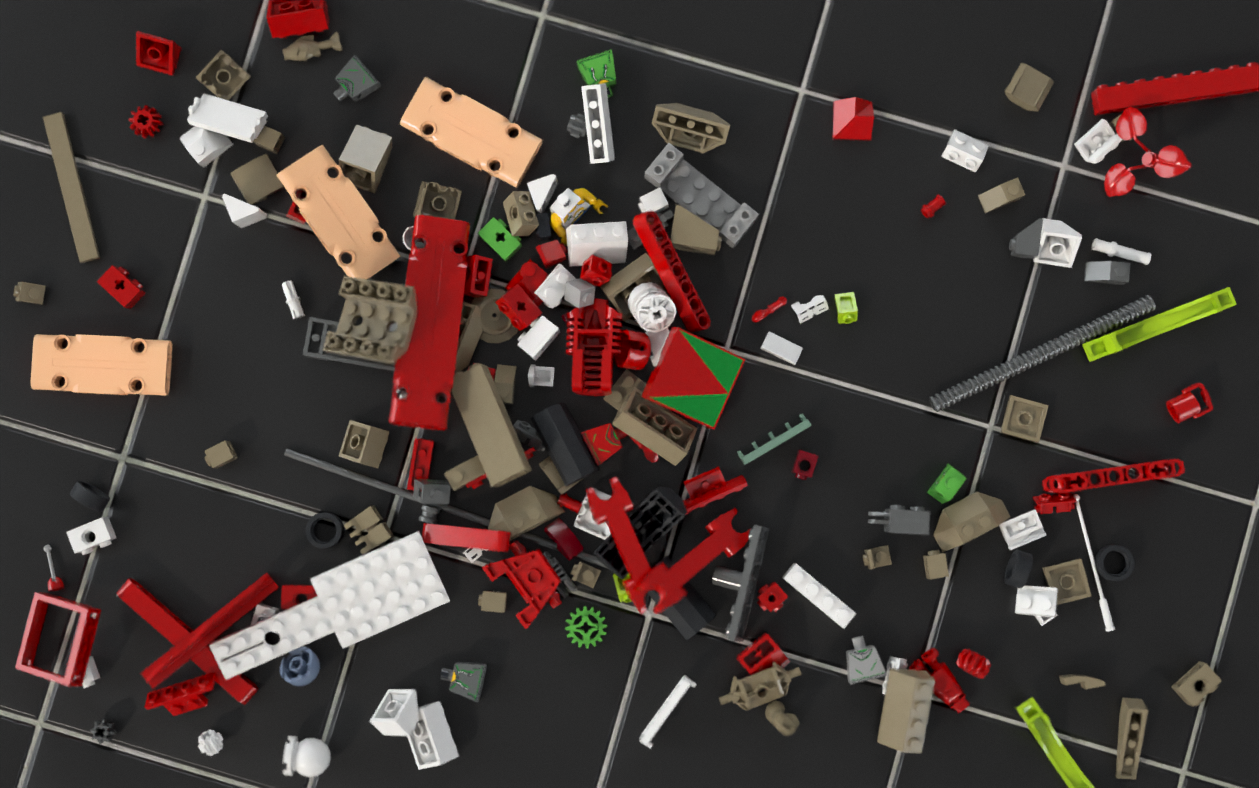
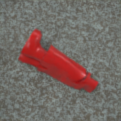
(945, 684)

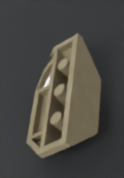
(690, 127)
(469, 335)
(524, 511)
(968, 520)

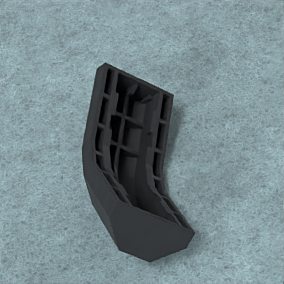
(650, 522)

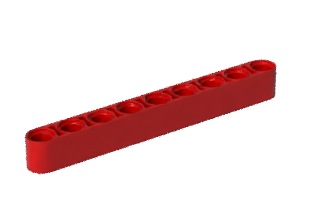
(175, 631)

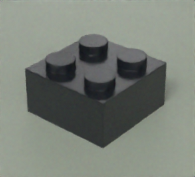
(544, 229)

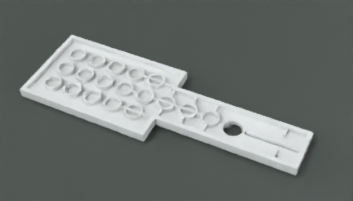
(351, 601)

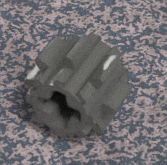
(577, 125)
(99, 727)

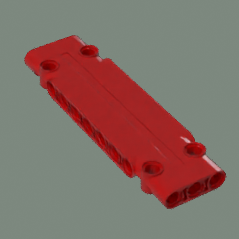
(430, 360)

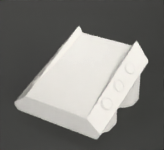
(586, 521)

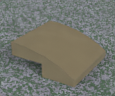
(257, 179)

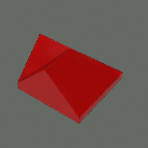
(853, 119)

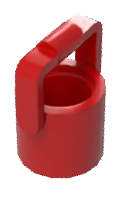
(1186, 405)

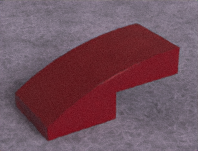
(564, 538)

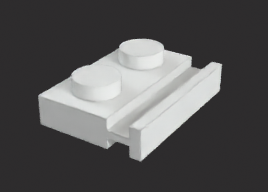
(1022, 529)
(1036, 601)

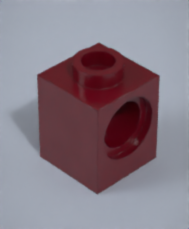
(810, 458)

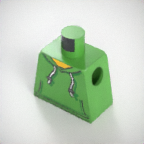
(598, 70)
(946, 484)

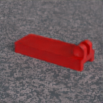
(420, 460)

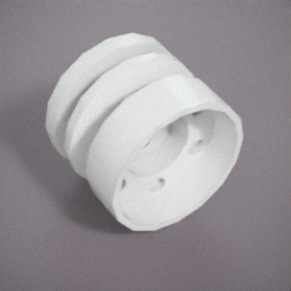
(651, 307)

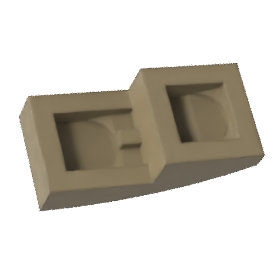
(1086, 681)

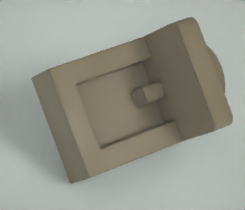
(29, 293)

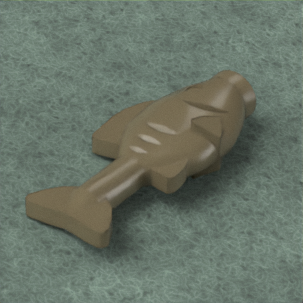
(306, 47)

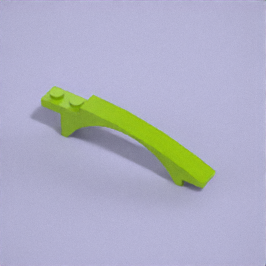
(1159, 324)
(1051, 745)

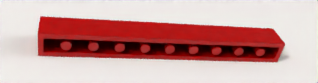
(1176, 89)

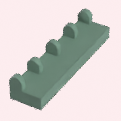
(775, 441)

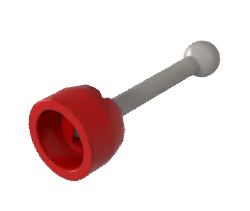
(54, 583)

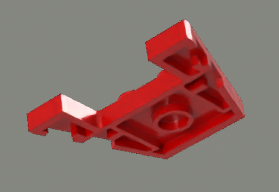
(534, 578)

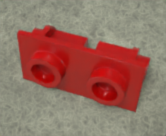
(1063, 501)

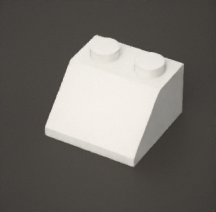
(538, 337)
(397, 713)

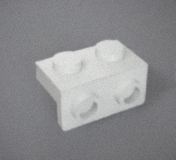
(1097, 142)
(965, 151)
(554, 285)

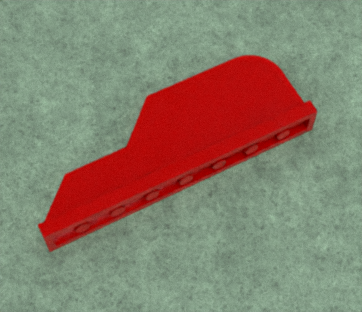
(209, 630)

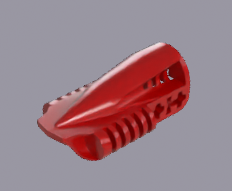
(593, 344)

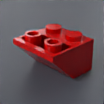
(761, 654)

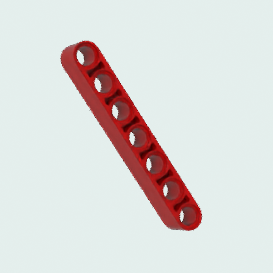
(671, 271)

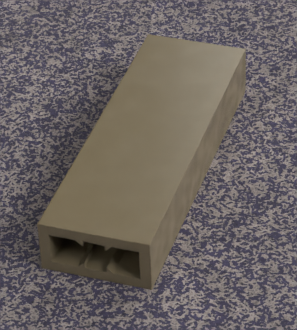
(489, 425)

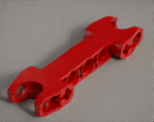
(1142, 473)
(614, 514)
(670, 581)

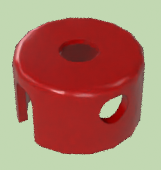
(631, 356)

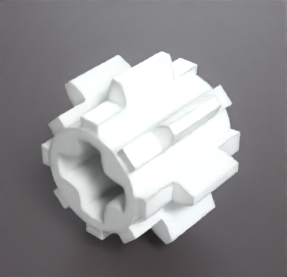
(210, 742)

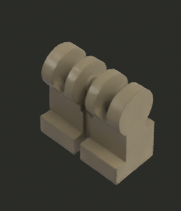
(377, 532)

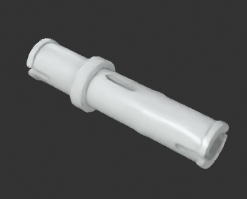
(1113, 249)

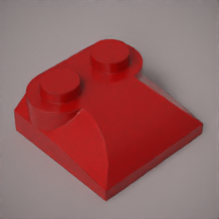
(529, 279)

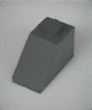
(1027, 241)
(1107, 272)

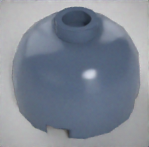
(300, 667)

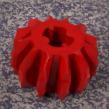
(138, 120)
(973, 663)

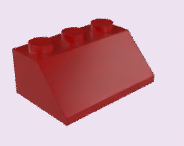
(296, 17)

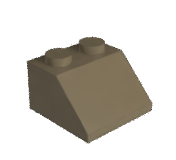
(364, 444)

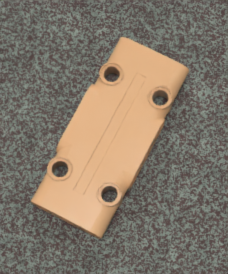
(471, 132)
(338, 214)
(101, 364)

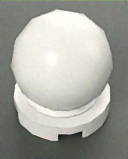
(306, 757)

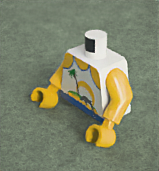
(570, 208)

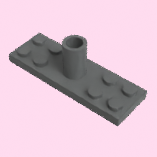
(743, 582)

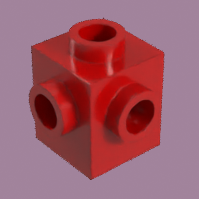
(596, 271)
(779, 596)

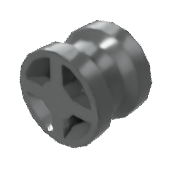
(429, 514)

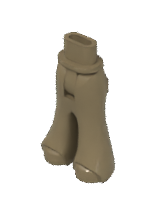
(783, 722)

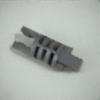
(562, 575)

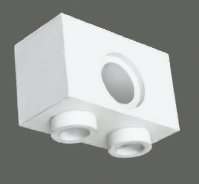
(80, 536)

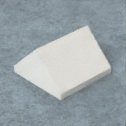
(542, 191)
(241, 212)

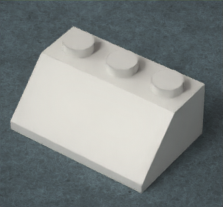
(599, 239)
(432, 737)

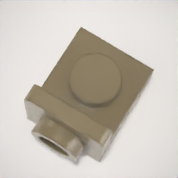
(877, 557)
(585, 574)

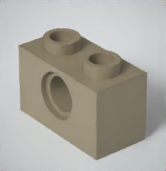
(520, 213)
(1185, 685)

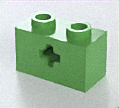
(503, 249)

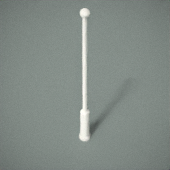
(1103, 602)

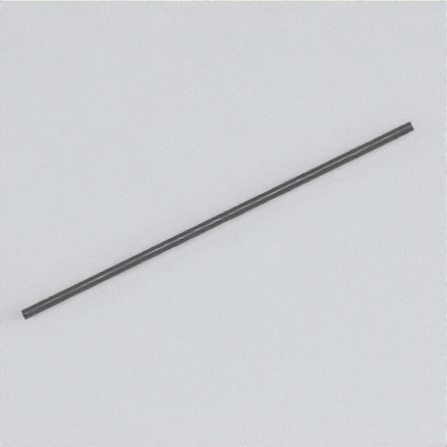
(409, 495)

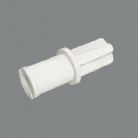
(293, 299)

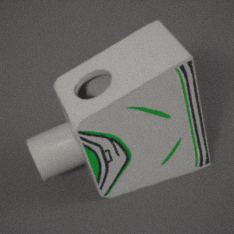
(863, 662)

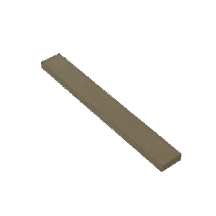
(71, 187)

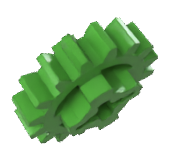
(586, 635)

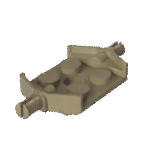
(745, 691)

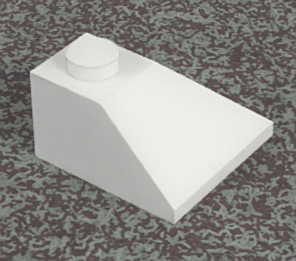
(205, 144)
(1057, 244)

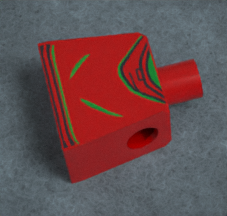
(603, 441)

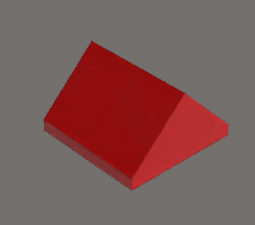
(156, 53)

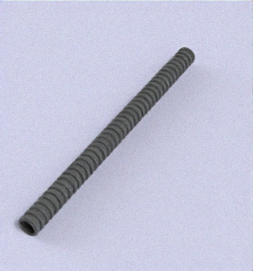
(1042, 353)

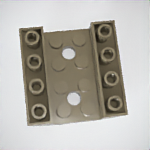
(380, 307)

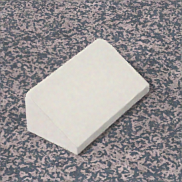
(781, 348)

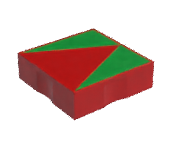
(693, 377)

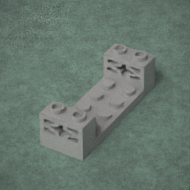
(700, 195)

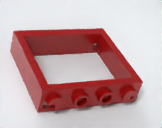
(82, 643)

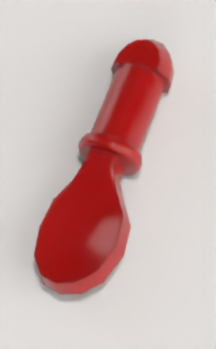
(761, 314)
(649, 454)

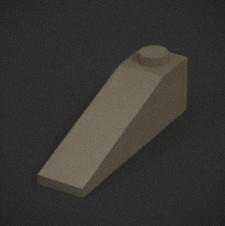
(465, 473)
(1130, 737)

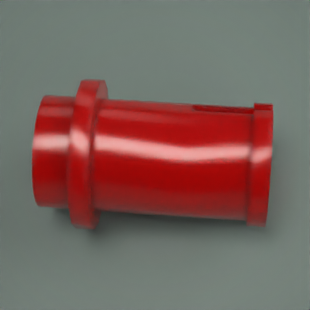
(929, 209)
(569, 503)

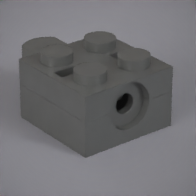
(903, 521)

